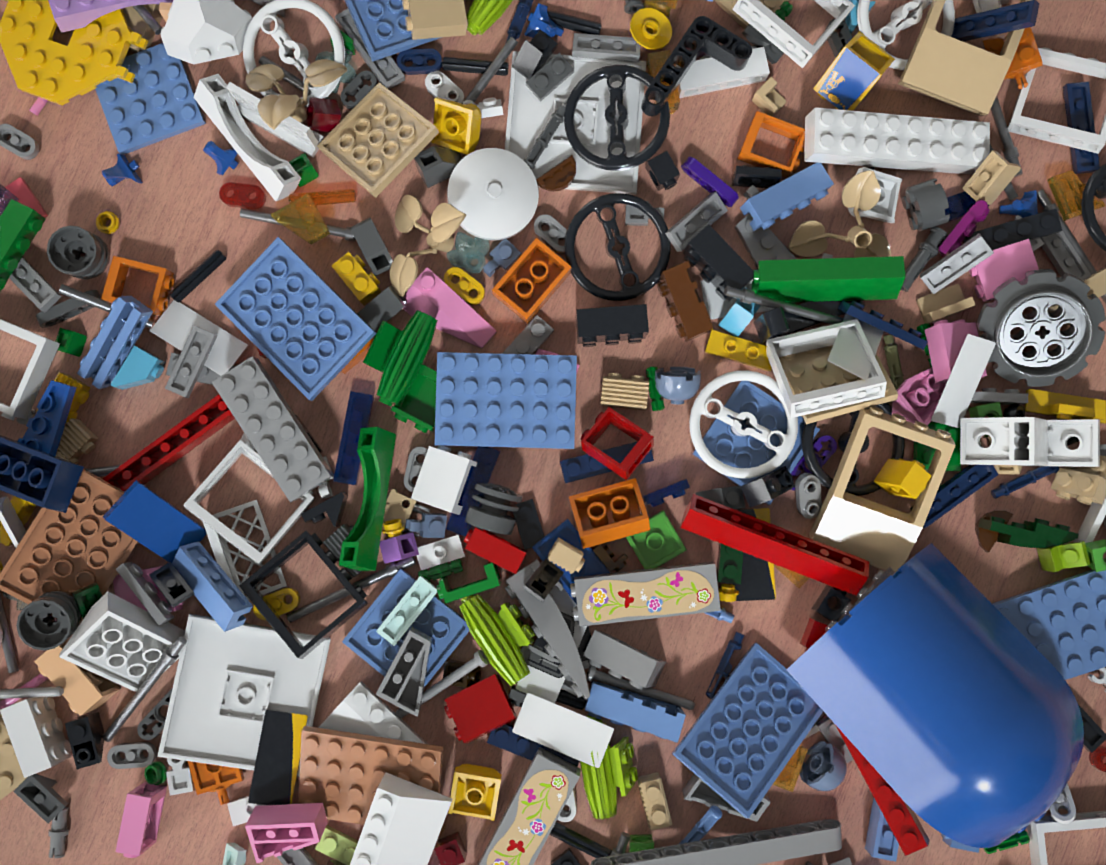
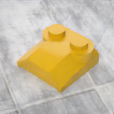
(457, 125)
(475, 791)

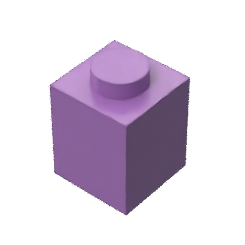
(398, 548)

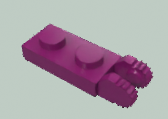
(965, 227)

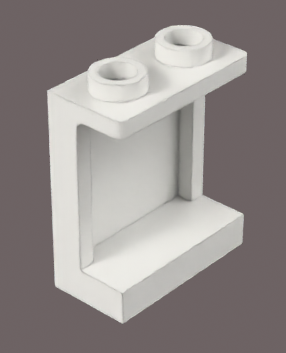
(443, 478)

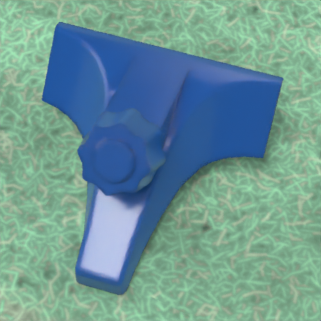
(540, 21)
(223, 157)
(122, 170)
(1025, 207)

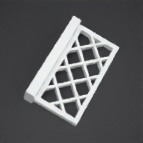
(288, 130)
(223, 553)

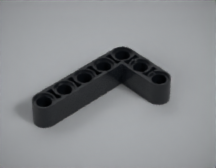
(685, 58)
(780, 323)

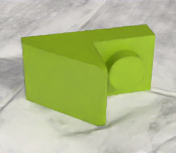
(1063, 556)

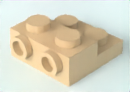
(1083, 483)

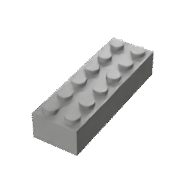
(272, 428)

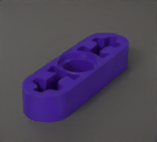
(709, 181)
(817, 446)

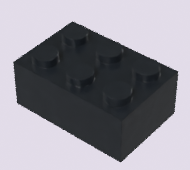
(717, 262)
(612, 325)

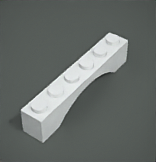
(220, 106)

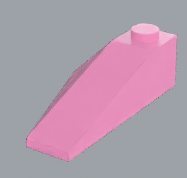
(453, 314)
(918, 397)

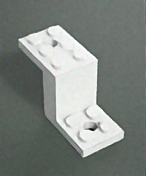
(1030, 442)

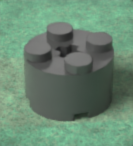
(926, 205)

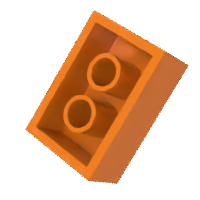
(532, 280)
(609, 513)

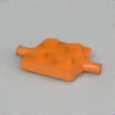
(1025, 58)
(214, 779)

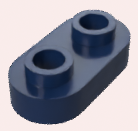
(420, 61)

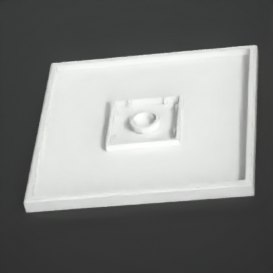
(529, 117)
(228, 685)

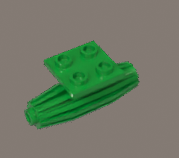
(400, 355)

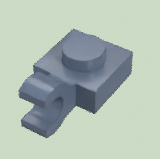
(503, 256)
(430, 526)

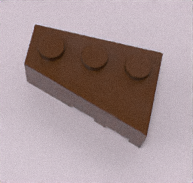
(684, 302)

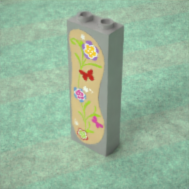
(645, 594)
(532, 811)

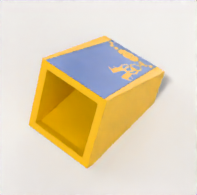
(853, 73)

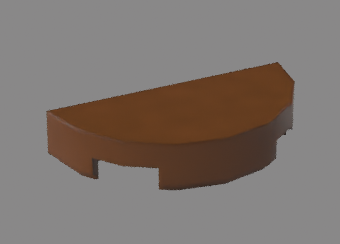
(558, 177)
(987, 537)

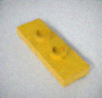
(738, 350)

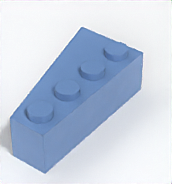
(635, 710)

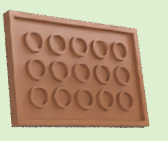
(69, 547)
(348, 767)

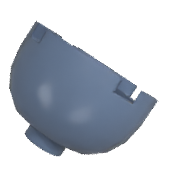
(677, 384)
(824, 767)

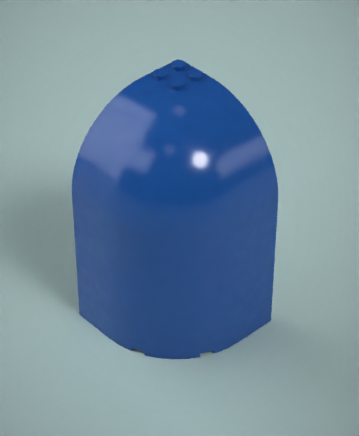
(948, 702)

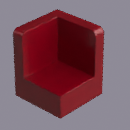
(323, 114)

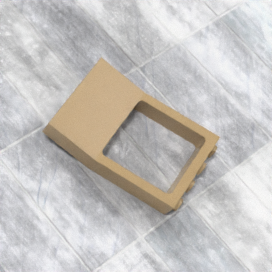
(955, 69)
(869, 528)

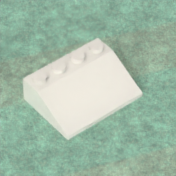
(120, 642)
(368, 715)
(401, 824)

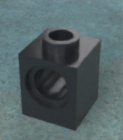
(662, 171)
(821, 605)

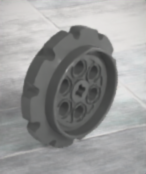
(1040, 291)

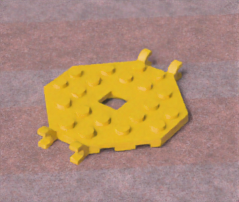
(59, 70)

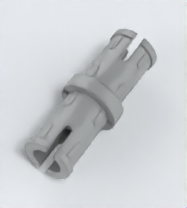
(58, 834)

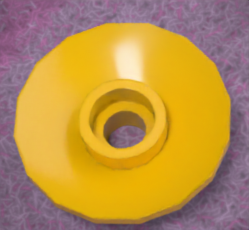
(653, 22)

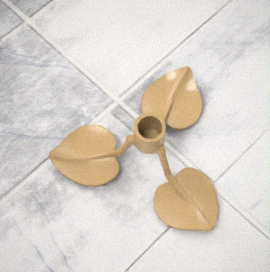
(276, 108)
(861, 193)
(444, 221)

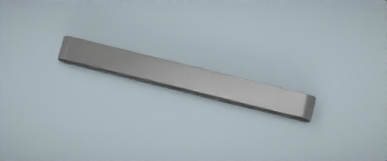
(743, 848)

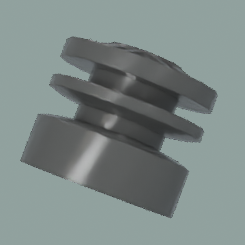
(65, 250)
(493, 509)
(41, 630)

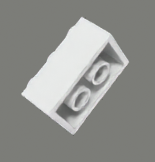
(36, 734)

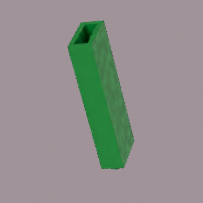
(830, 279)

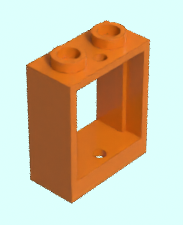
(777, 126)
(117, 277)

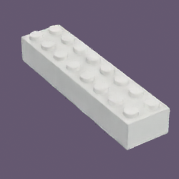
(895, 141)

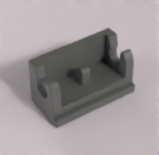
(382, 308)

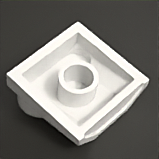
(886, 206)

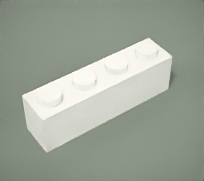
(711, 75)

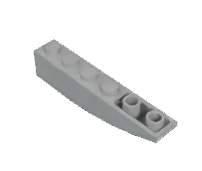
(552, 627)

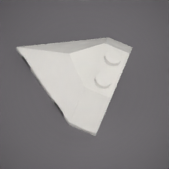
(204, 30)

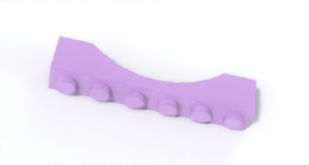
(79, 13)

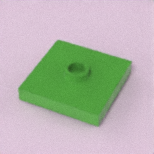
(658, 543)

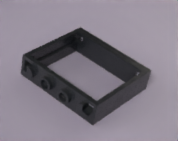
(250, 584)

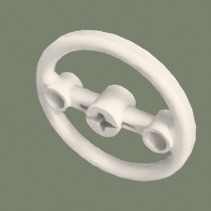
(269, 13)
(894, 26)
(699, 408)

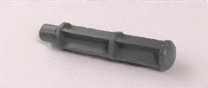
(545, 137)

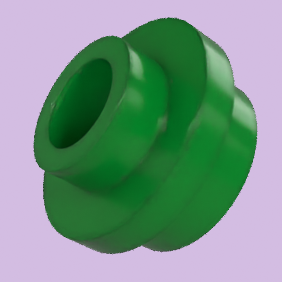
(155, 773)

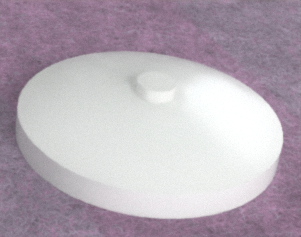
(494, 192)

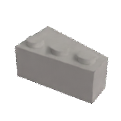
(623, 660)
(407, 673)
(702, 793)

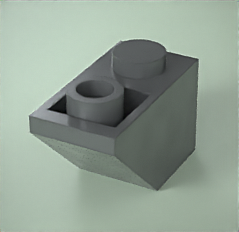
(436, 164)
(372, 246)

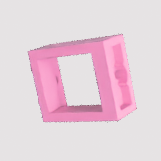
(141, 819)

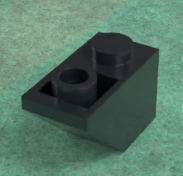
(767, 486)
(86, 739)

